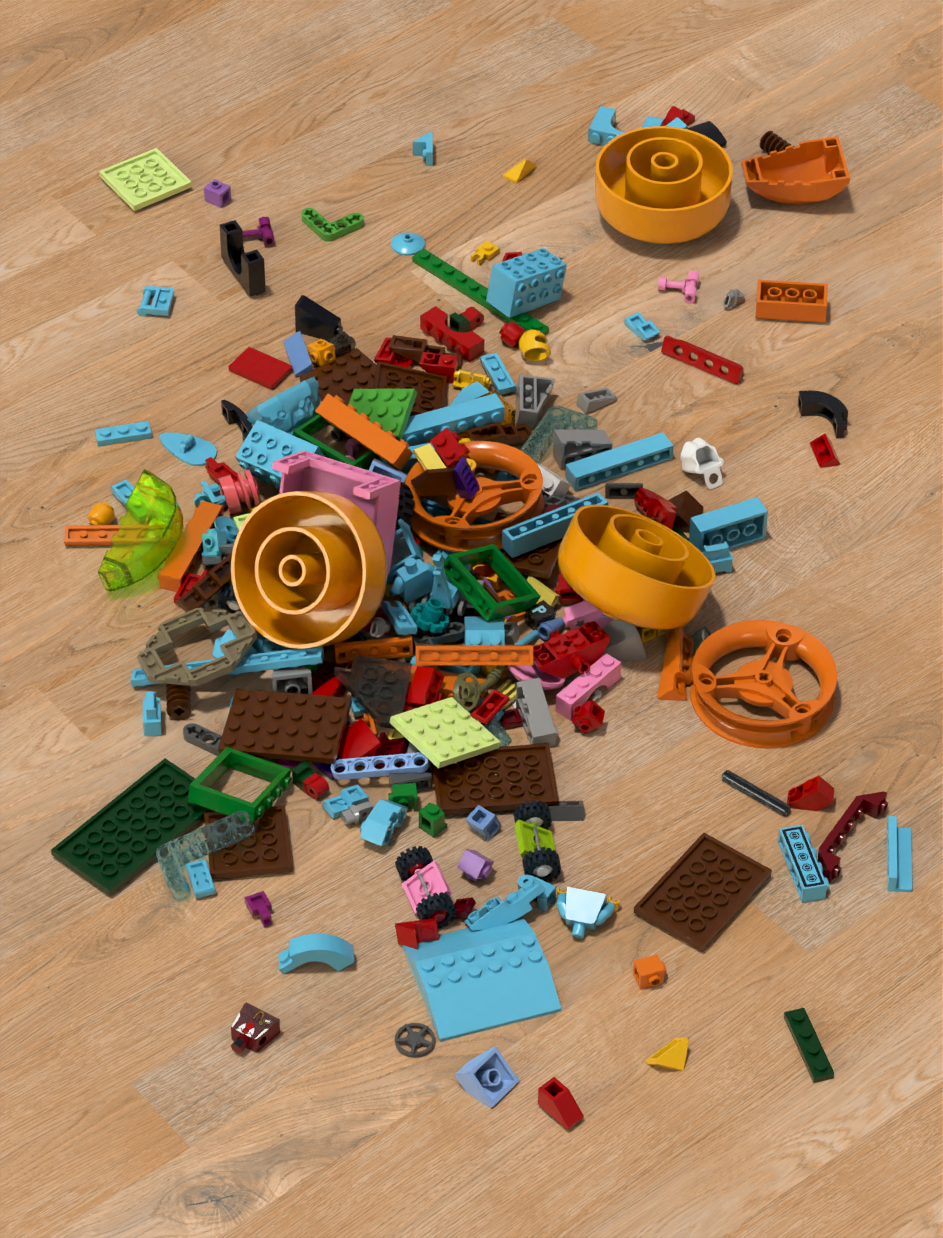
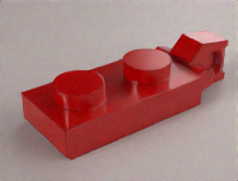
(219, 470)

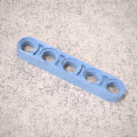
(370, 763)

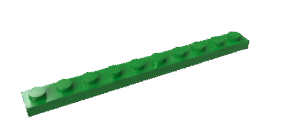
(471, 288)

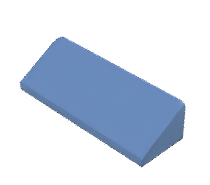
(298, 354)

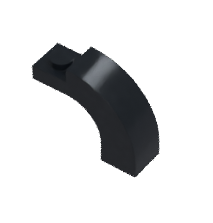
(826, 406)

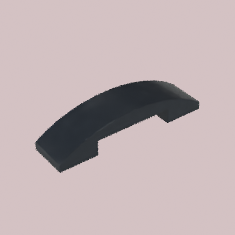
(235, 415)

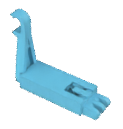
(443, 588)

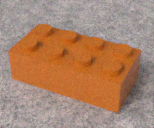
(791, 300)

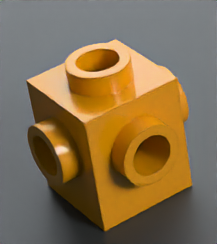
(321, 352)

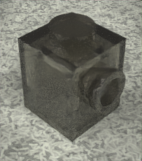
(343, 343)

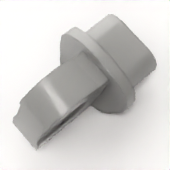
(732, 298)
(378, 627)
(356, 813)

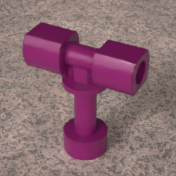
(263, 231)

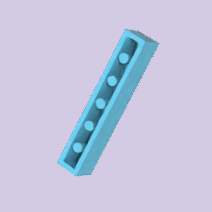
(456, 418)
(619, 461)
(545, 527)

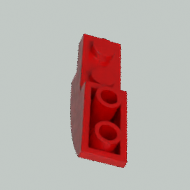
(656, 507)

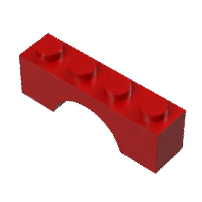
(467, 344)

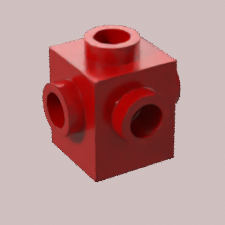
(588, 716)

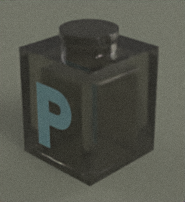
(539, 613)

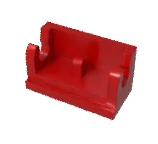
(424, 686)

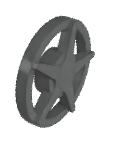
(414, 1039)

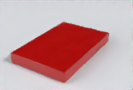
(260, 368)

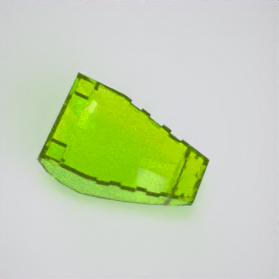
(145, 534)

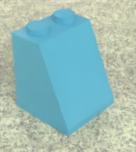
(481, 632)

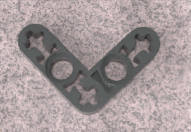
(452, 633)
(198, 735)

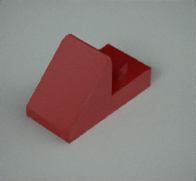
(683, 115)
(417, 931)

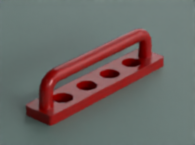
(734, 369)

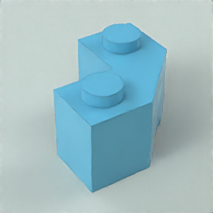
(382, 821)

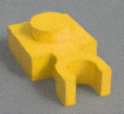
(485, 251)

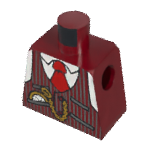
(253, 1029)

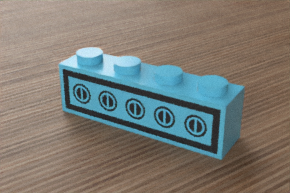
(802, 863)

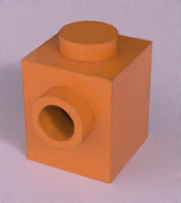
(649, 971)

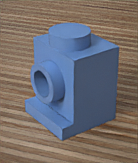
(483, 822)

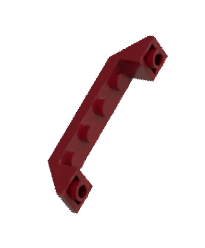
(867, 804)

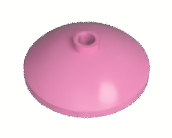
(528, 672)

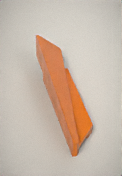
(676, 666)

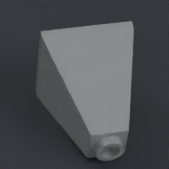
(624, 642)
(292, 680)

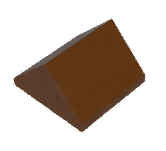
(435, 482)
(687, 507)

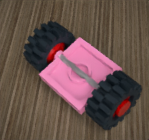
(425, 886)

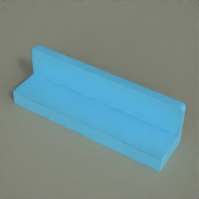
(898, 857)

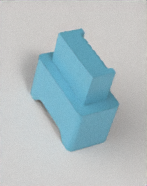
(719, 557)
(152, 715)

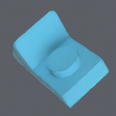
(424, 147)

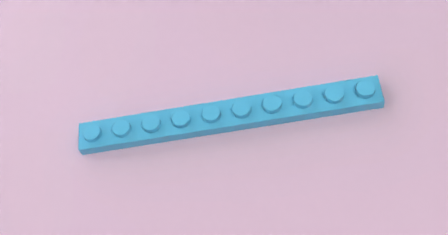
(252, 663)

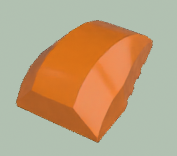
(799, 173)

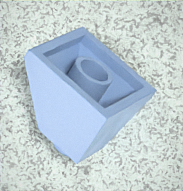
(487, 1077)

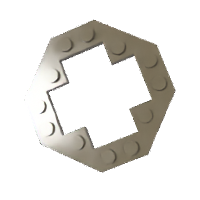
(179, 673)

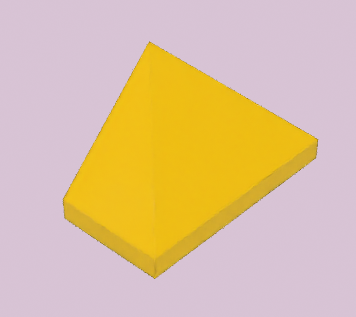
(519, 170)
(671, 1055)

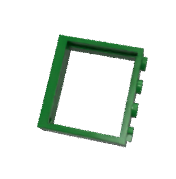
(316, 424)
(475, 591)
(202, 794)

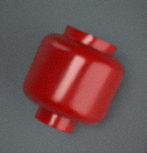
(511, 334)

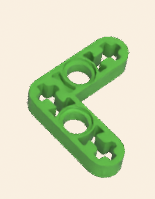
(351, 222)

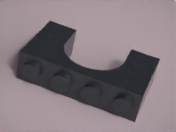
(246, 267)

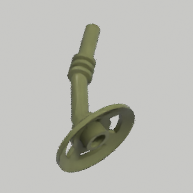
(471, 691)

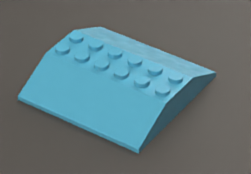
(483, 978)

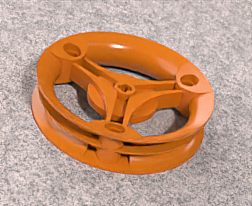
(456, 533)
(762, 684)

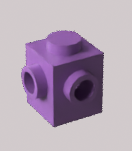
(217, 193)
(475, 865)

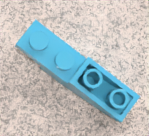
(498, 913)

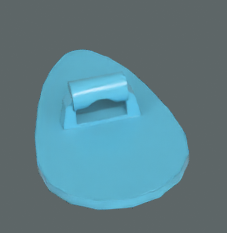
(188, 448)

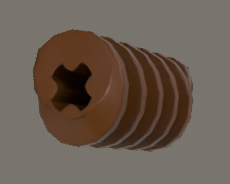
(771, 142)
(178, 701)

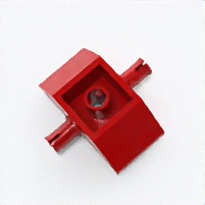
(571, 651)

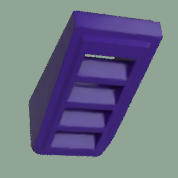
(465, 481)

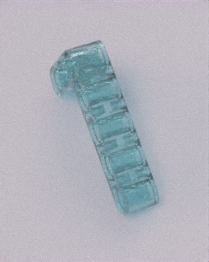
(555, 418)
(197, 845)

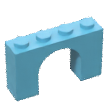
(602, 129)

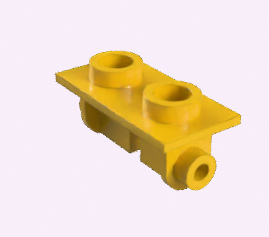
(464, 379)

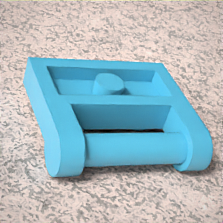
(161, 302)

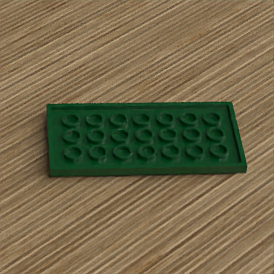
(131, 828)

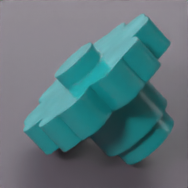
(430, 616)

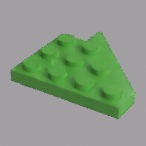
(385, 406)

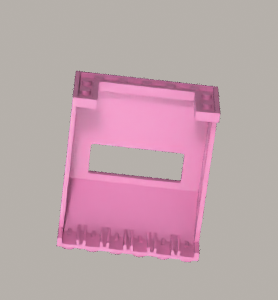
(369, 490)

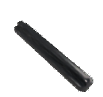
(756, 792)

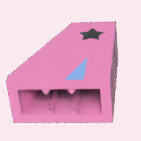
(584, 612)

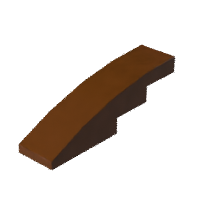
(414, 347)
(504, 434)
(207, 586)

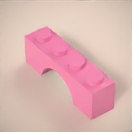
(603, 672)

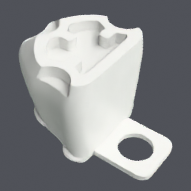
(702, 458)

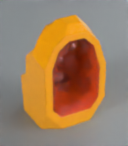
(486, 571)

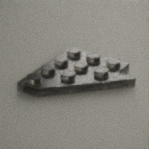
(377, 686)

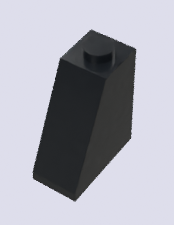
(316, 320)

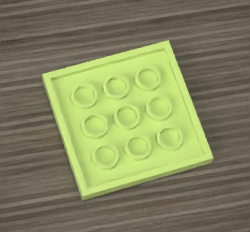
(145, 179)
(444, 732)

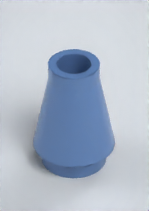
(547, 627)

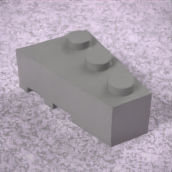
(531, 398)
(578, 444)
(535, 713)

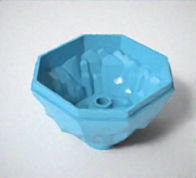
(289, 408)

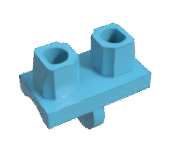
(208, 495)

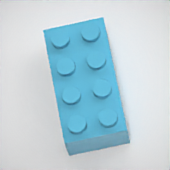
(735, 524)

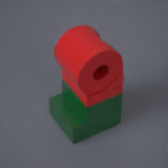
(466, 320)
(309, 781)

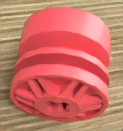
(239, 492)

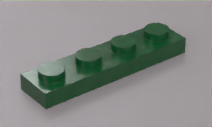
(808, 1045)

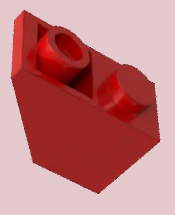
(440, 364)
(811, 795)
(559, 1103)

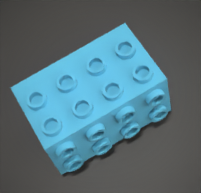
(526, 282)
(267, 445)

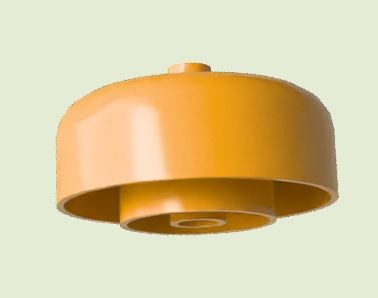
(663, 184)
(634, 568)
(308, 569)

